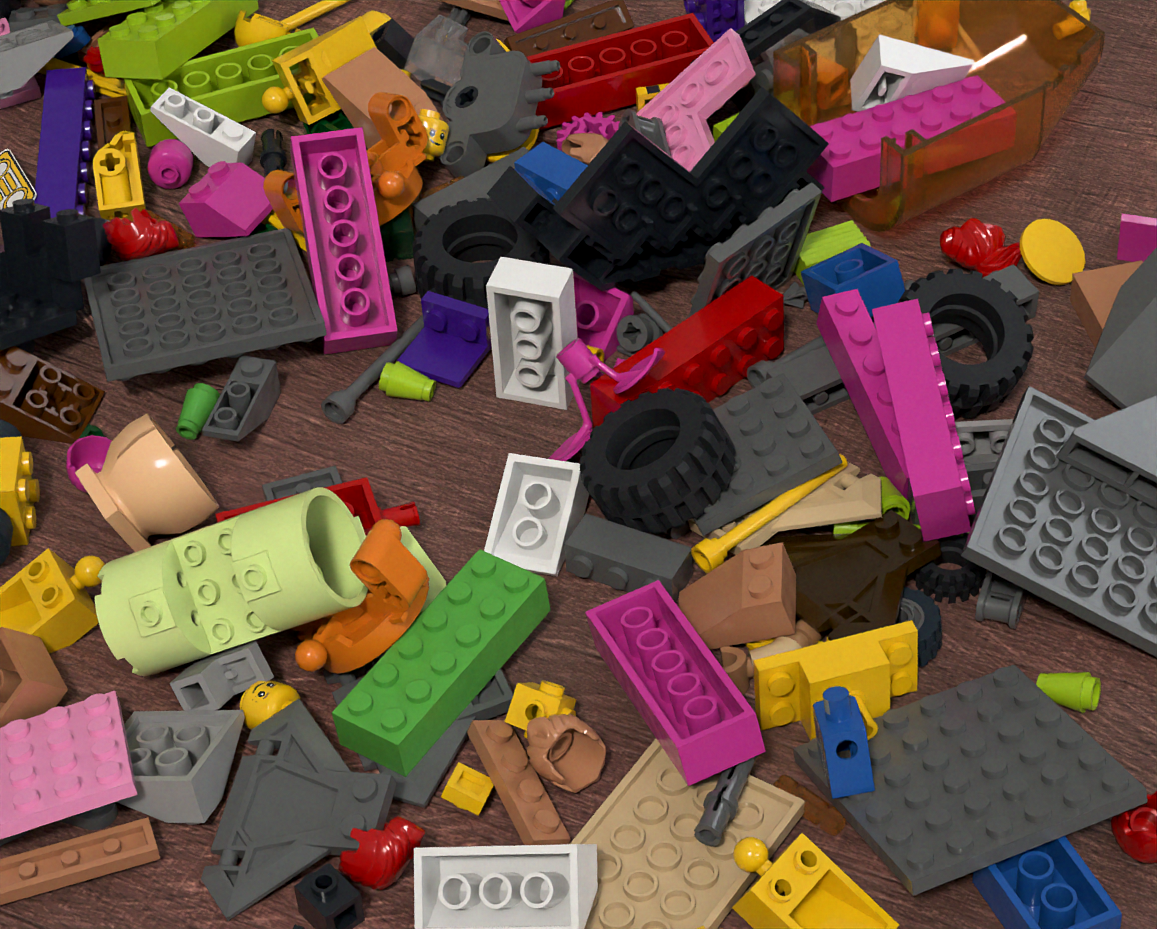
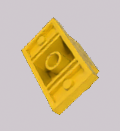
(866, 664)

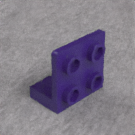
(717, 15)
(451, 341)

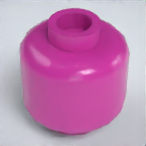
(170, 164)

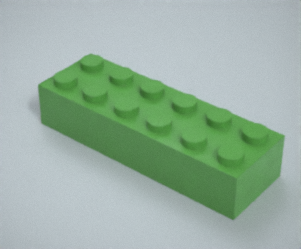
(441, 662)

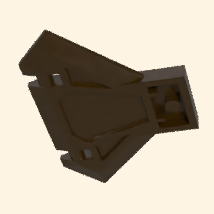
(856, 577)

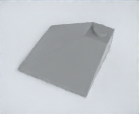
(27, 52)
(181, 761)

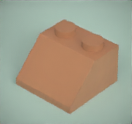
(27, 677)

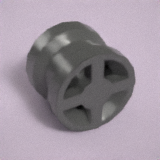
(637, 340)

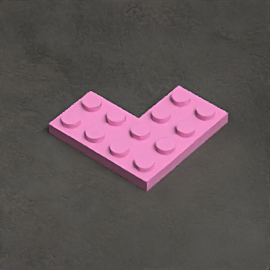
(697, 95)

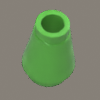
(196, 410)

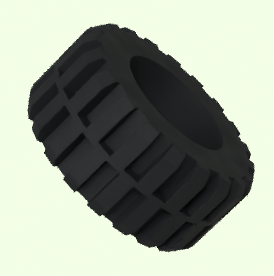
(465, 235)
(993, 319)
(657, 461)

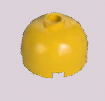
(258, 29)

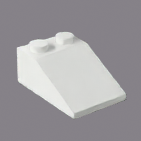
(536, 512)

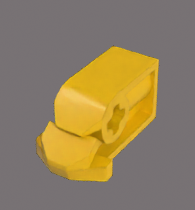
(123, 188)

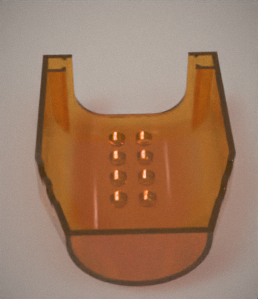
(1022, 49)

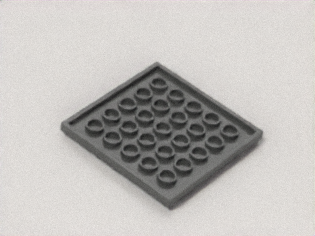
(202, 304)
(1066, 529)
(977, 779)

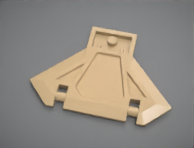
(821, 507)

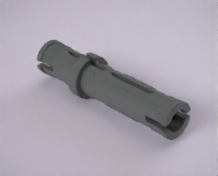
(722, 803)

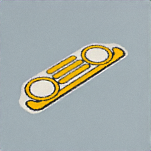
(13, 181)

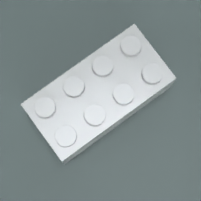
(529, 325)

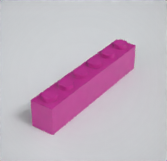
(859, 360)

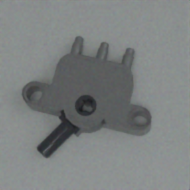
(491, 104)

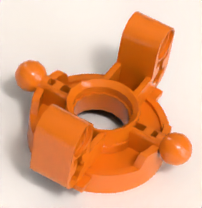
(390, 163)
(393, 601)

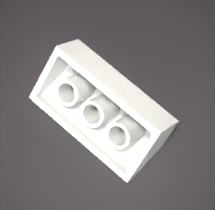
(504, 886)

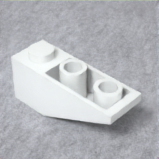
(203, 130)

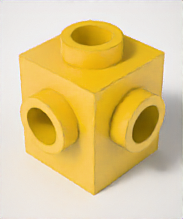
(536, 701)

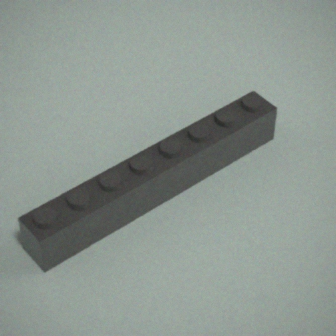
(820, 383)

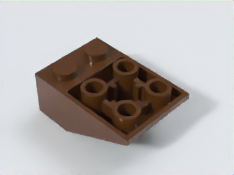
(44, 398)

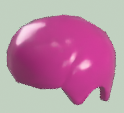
(86, 450)

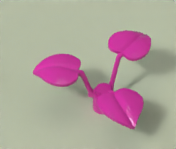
(584, 366)

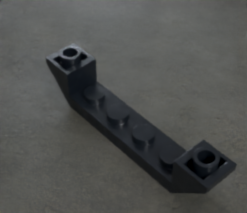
(781, 21)

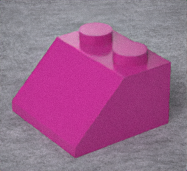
(226, 201)

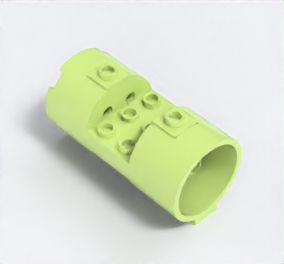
(231, 582)

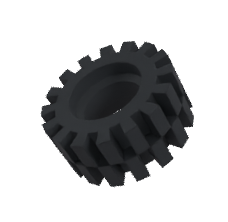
(950, 582)

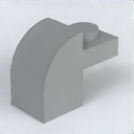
(220, 676)

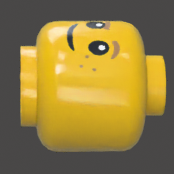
(436, 131)
(264, 700)

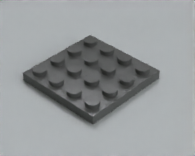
(762, 249)
(774, 446)

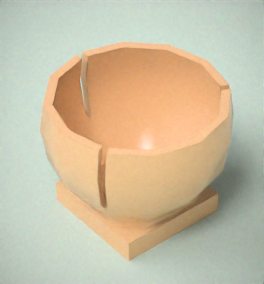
(147, 486)

